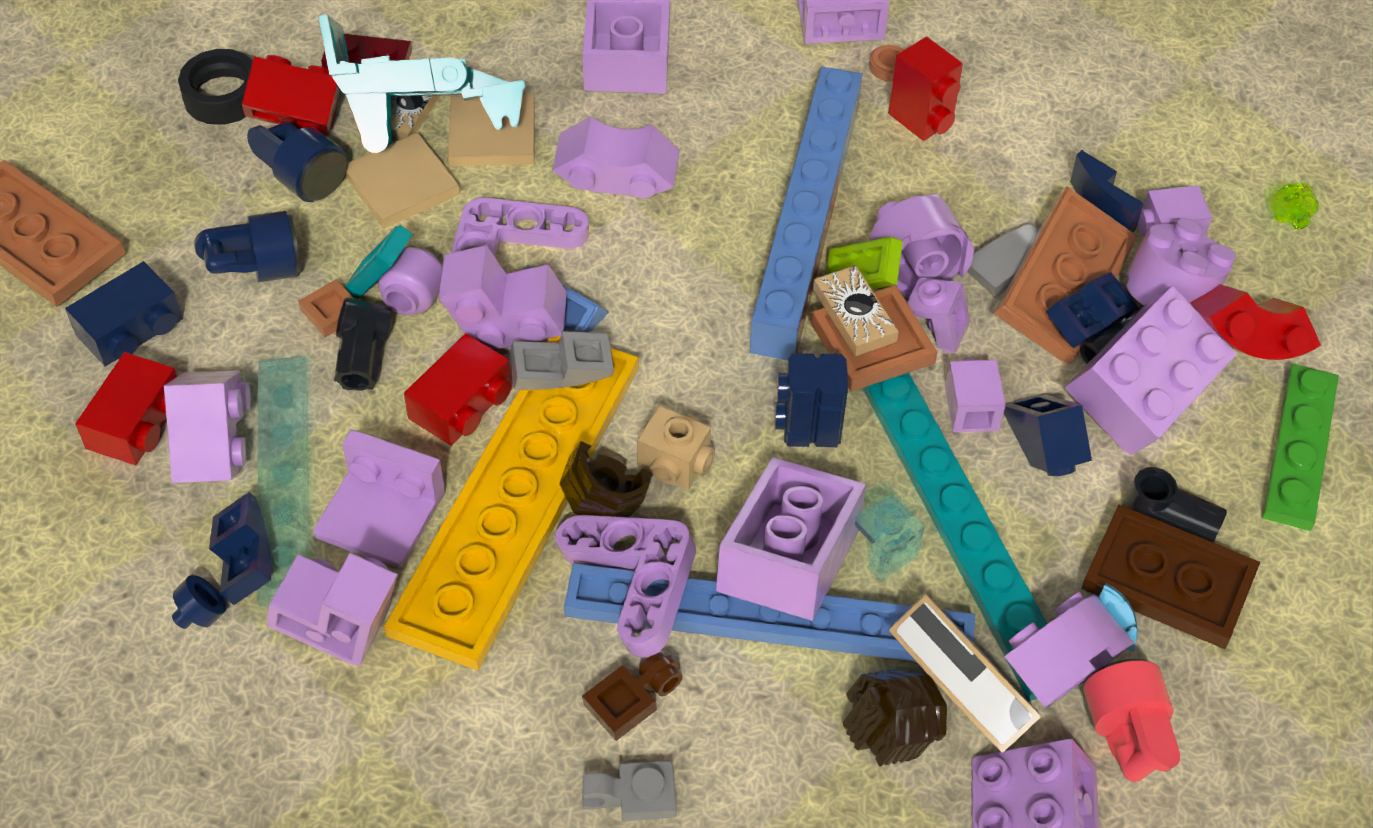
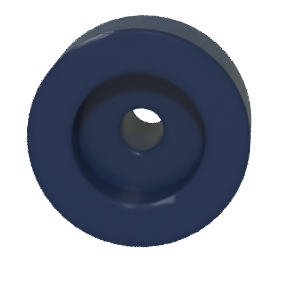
(197, 603)

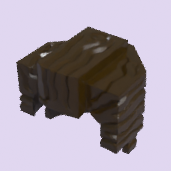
(601, 485)
(895, 715)

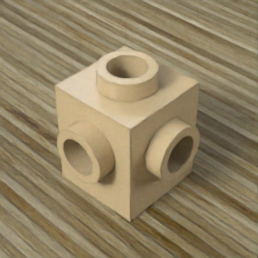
(675, 448)

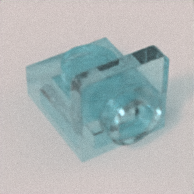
(893, 535)

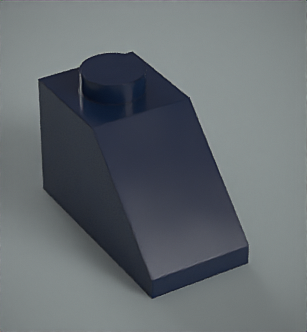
(1050, 432)

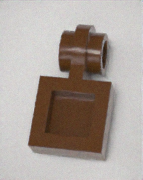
(624, 702)

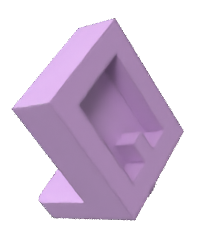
(945, 307)

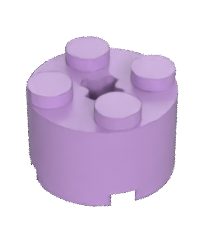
(930, 237)
(1180, 258)

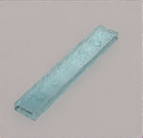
(283, 465)

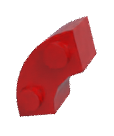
(1260, 330)

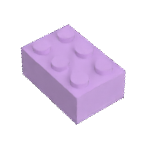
(1150, 371)
(790, 538)

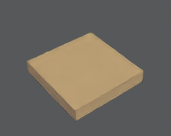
(477, 141)
(401, 180)

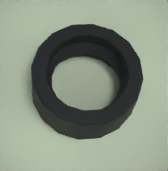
(208, 66)

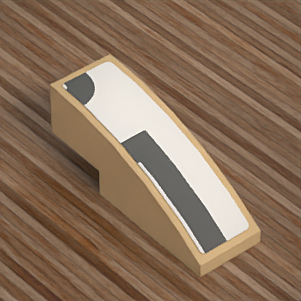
(964, 673)

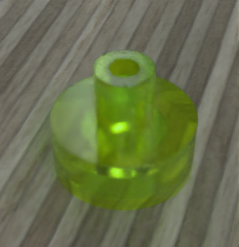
(1294, 204)

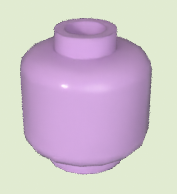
(411, 282)

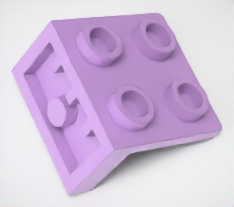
(843, 20)
(381, 500)
(1035, 788)

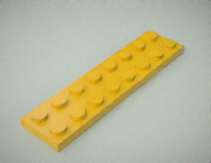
(503, 518)

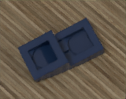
(1096, 184)
(1091, 309)
(244, 546)

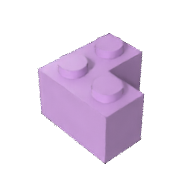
(501, 305)
(202, 425)
(331, 608)

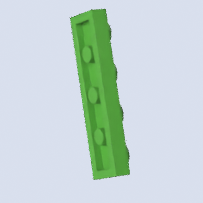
(1301, 447)

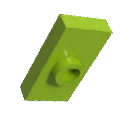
(875, 259)

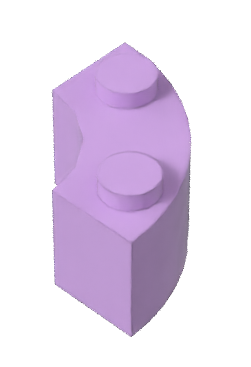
(616, 159)
(1067, 648)

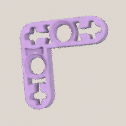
(490, 232)
(650, 564)

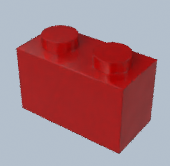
(925, 88)
(290, 94)
(458, 390)
(127, 410)

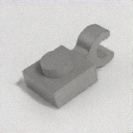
(640, 790)

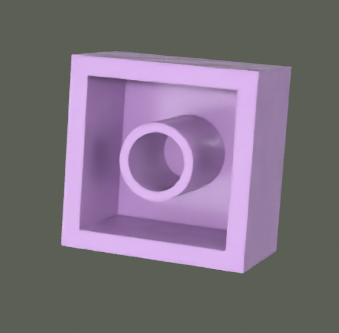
(626, 46)

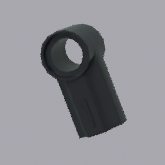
(362, 335)
(1158, 496)

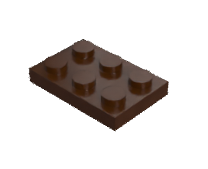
(1173, 575)

